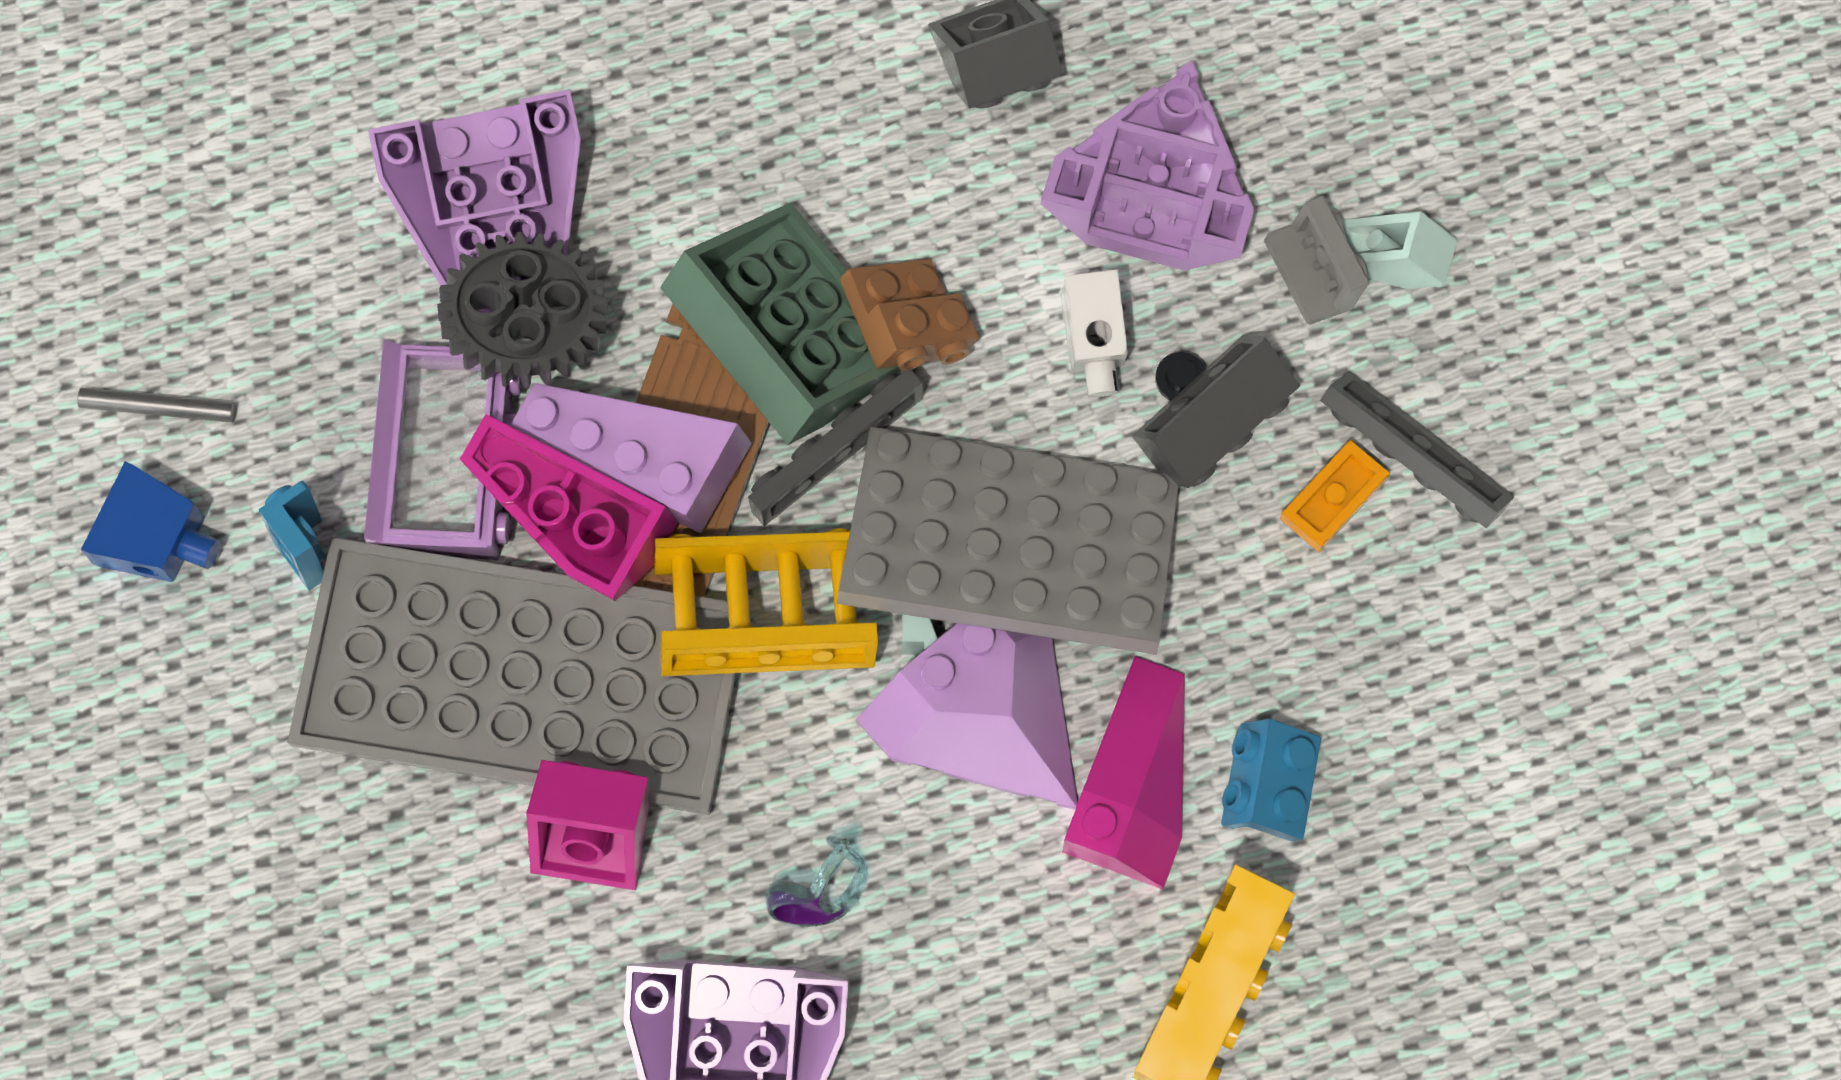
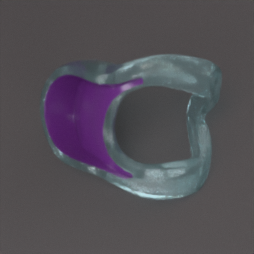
(804, 906)

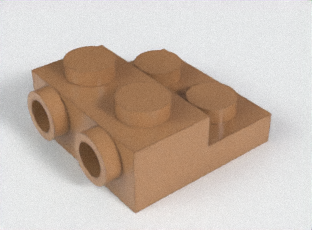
(908, 314)

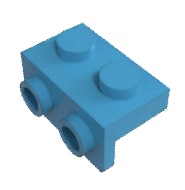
(1271, 779)

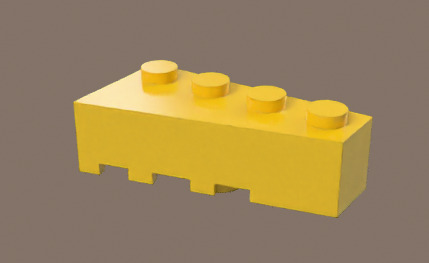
(1218, 980)

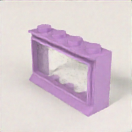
(417, 483)

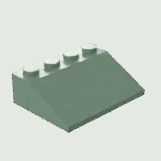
(777, 320)

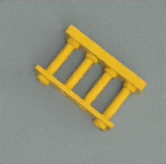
(751, 648)

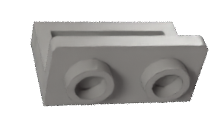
(1318, 262)

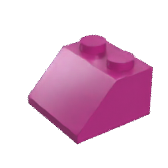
(587, 824)

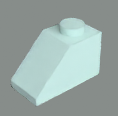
(1402, 249)

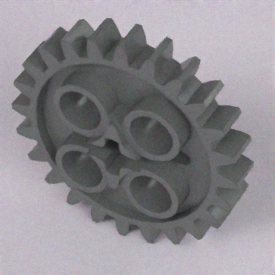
(522, 310)

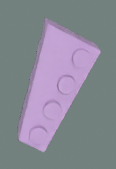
(653, 450)

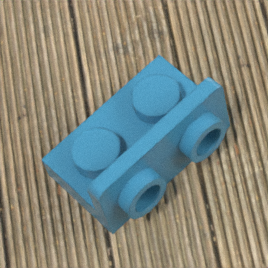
(289, 519)

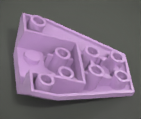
(482, 177)
(733, 1021)

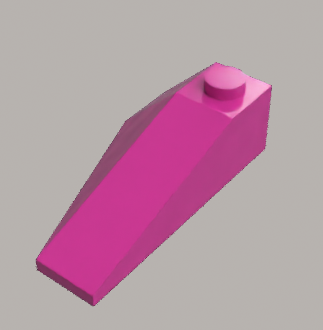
(576, 514)
(1135, 787)

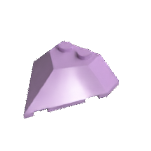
(1155, 181)
(981, 712)

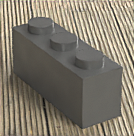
(1217, 411)

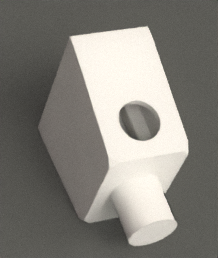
(1092, 308)

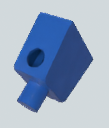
(148, 529)

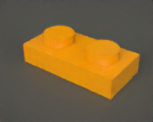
(1334, 496)

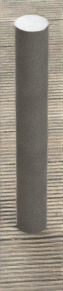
(156, 404)

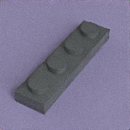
(819, 458)
(1428, 458)

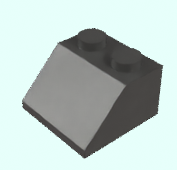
(997, 51)

